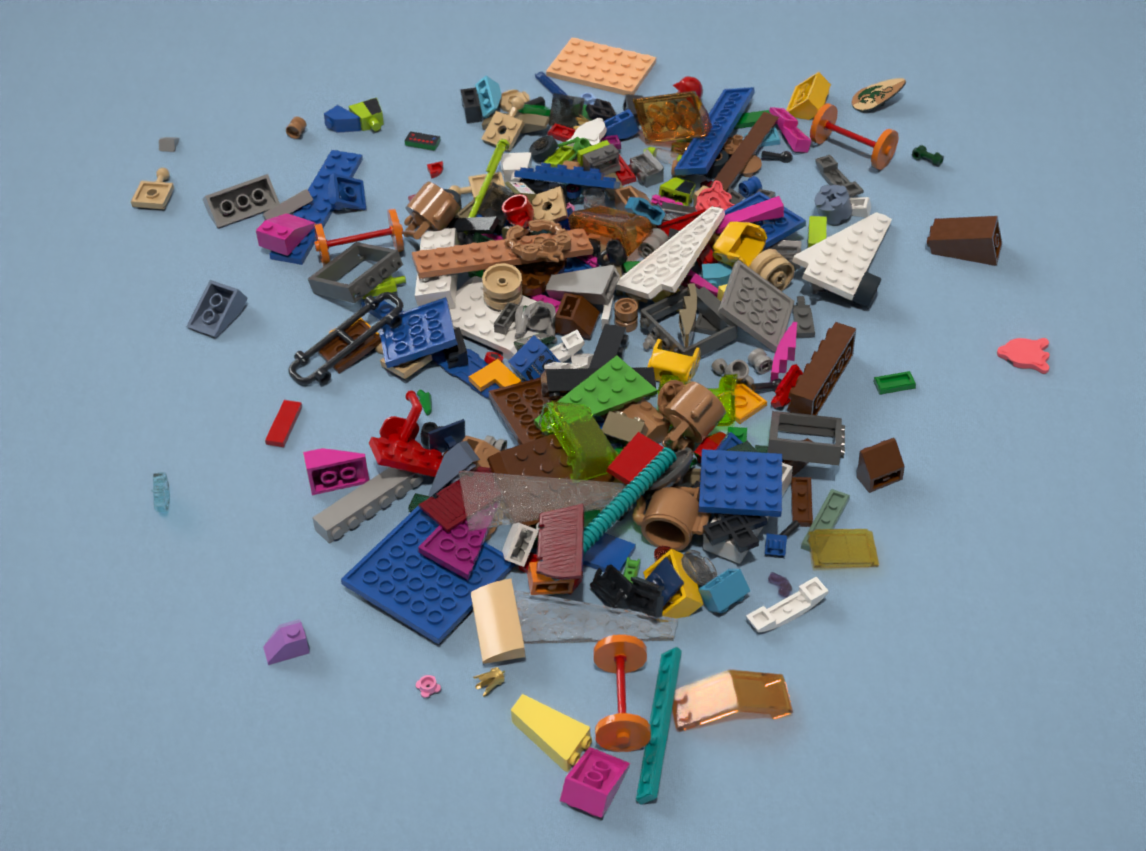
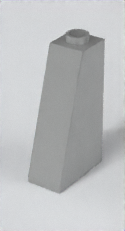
(593, 284)

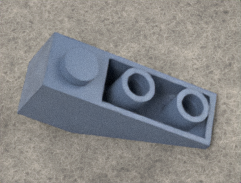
(457, 459)

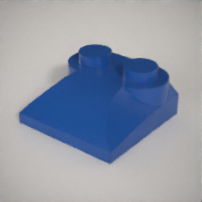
(346, 192)

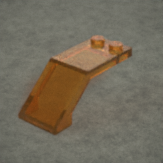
(730, 693)

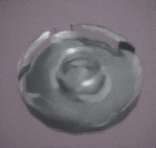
(697, 568)

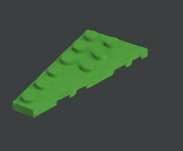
(608, 389)

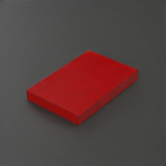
(634, 458)

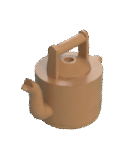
(430, 210)
(693, 413)
(671, 517)

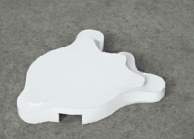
(592, 131)

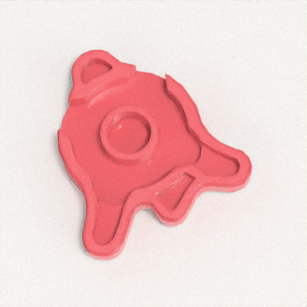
(714, 197)
(1026, 353)

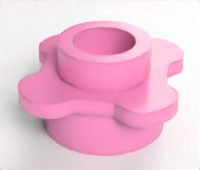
(425, 681)

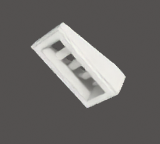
(861, 206)

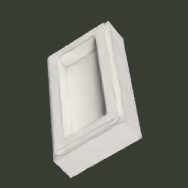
(607, 313)

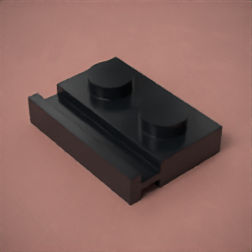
(647, 597)

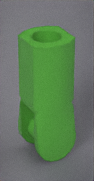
(629, 571)

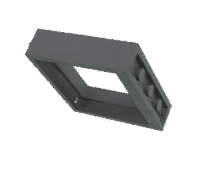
(324, 280)
(705, 306)
(806, 450)

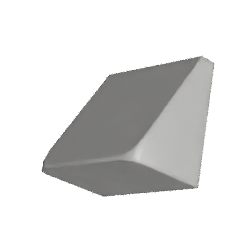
(168, 144)

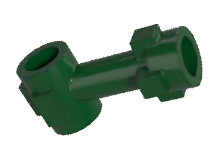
(921, 151)

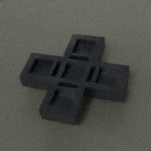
(736, 528)

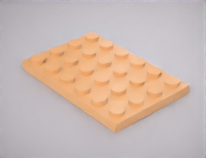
(601, 66)

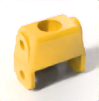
(739, 242)
(673, 363)

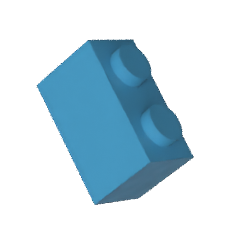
(724, 590)

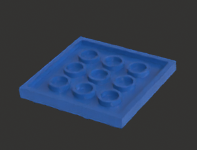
(776, 228)
(419, 334)
(741, 483)

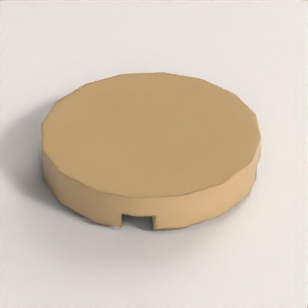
(507, 97)

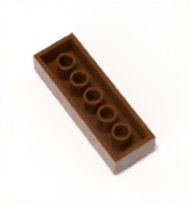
(823, 371)

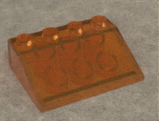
(672, 117)

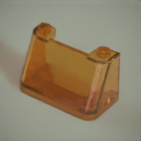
(613, 224)

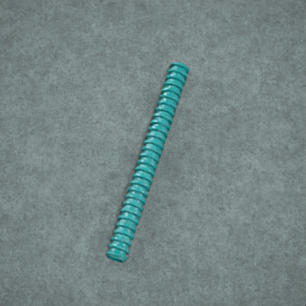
(627, 497)

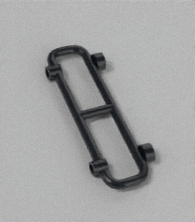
(322, 374)

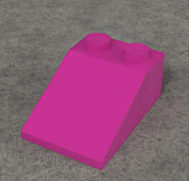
(283, 233)
(335, 469)
(594, 782)

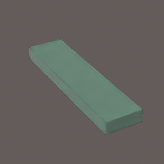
(828, 514)

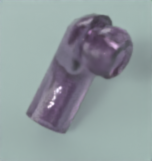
(785, 586)

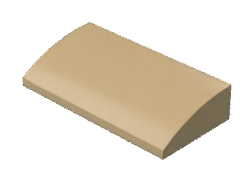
(497, 622)

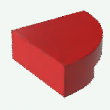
(435, 169)

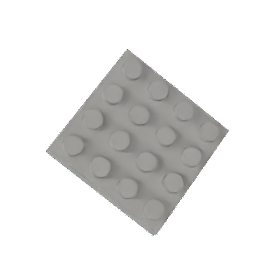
(756, 306)

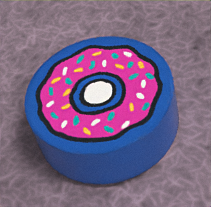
(573, 190)

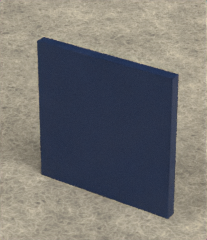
(447, 436)
(666, 576)

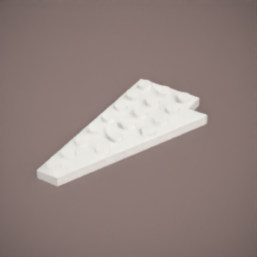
(845, 256)
(671, 261)

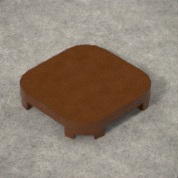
(537, 274)

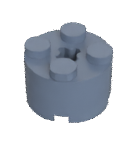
(833, 203)

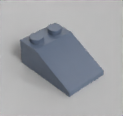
(216, 309)

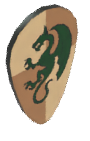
(877, 94)

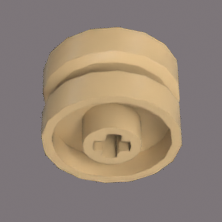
(773, 268)
(502, 285)

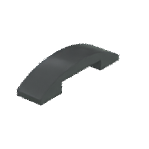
(829, 169)

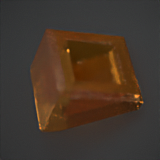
(679, 147)

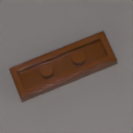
(802, 501)

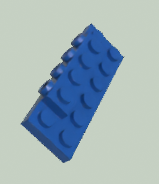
(564, 175)

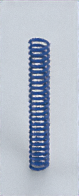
(547, 81)

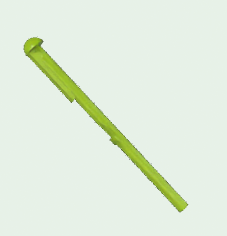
(502, 145)

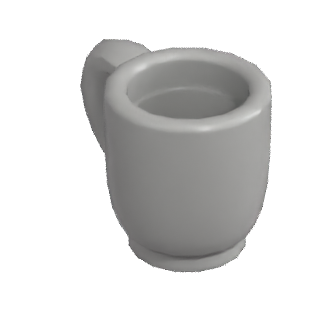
(741, 368)

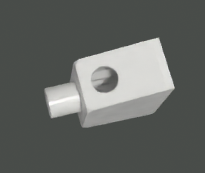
(512, 162)
(519, 543)

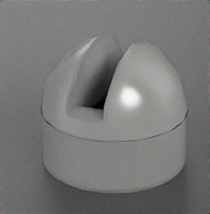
(716, 366)

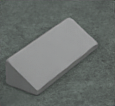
(289, 205)

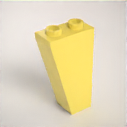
(551, 731)

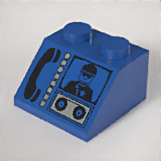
(531, 359)

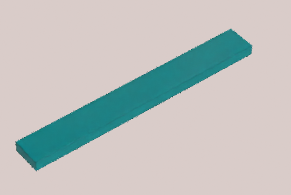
(659, 725)

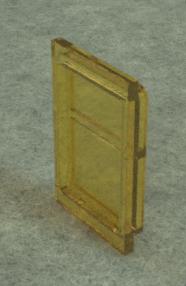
(843, 548)

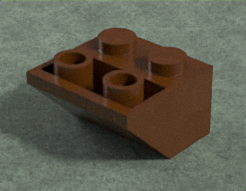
(576, 314)
(880, 465)

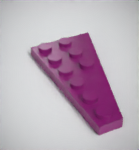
(455, 548)

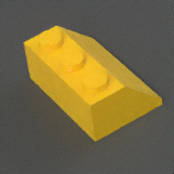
(809, 97)
(687, 598)

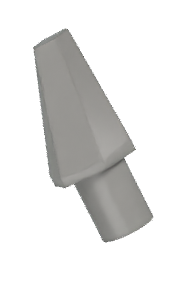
(649, 342)

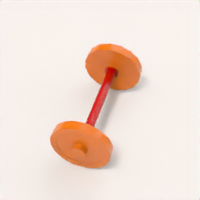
(824, 124)
(395, 230)
(622, 730)

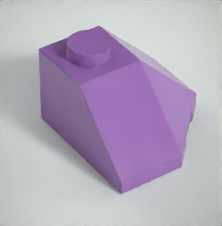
(286, 643)

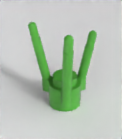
(579, 143)

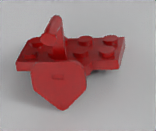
(398, 445)

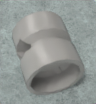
(653, 242)

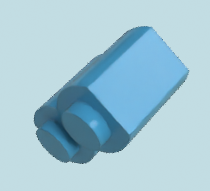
(643, 208)

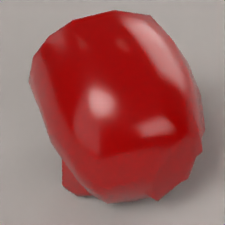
(690, 84)
(518, 210)

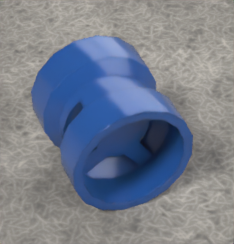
(749, 187)

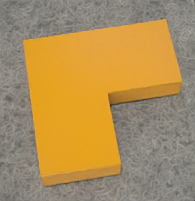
(493, 373)

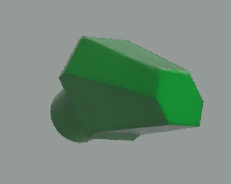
(426, 401)

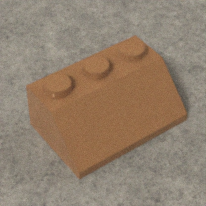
(654, 420)

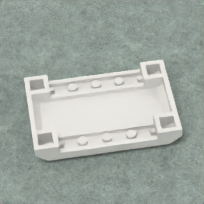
(477, 318)

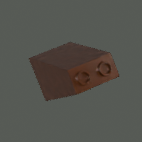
(967, 239)

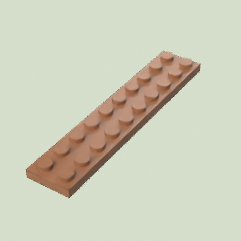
(486, 254)

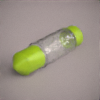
(664, 155)

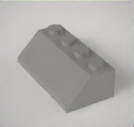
(241, 201)

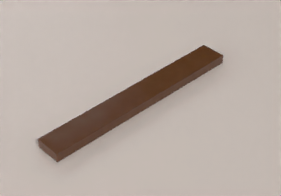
(746, 150)

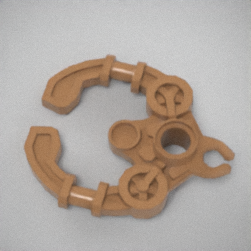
(547, 249)

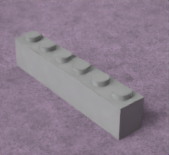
(364, 502)

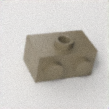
(622, 428)

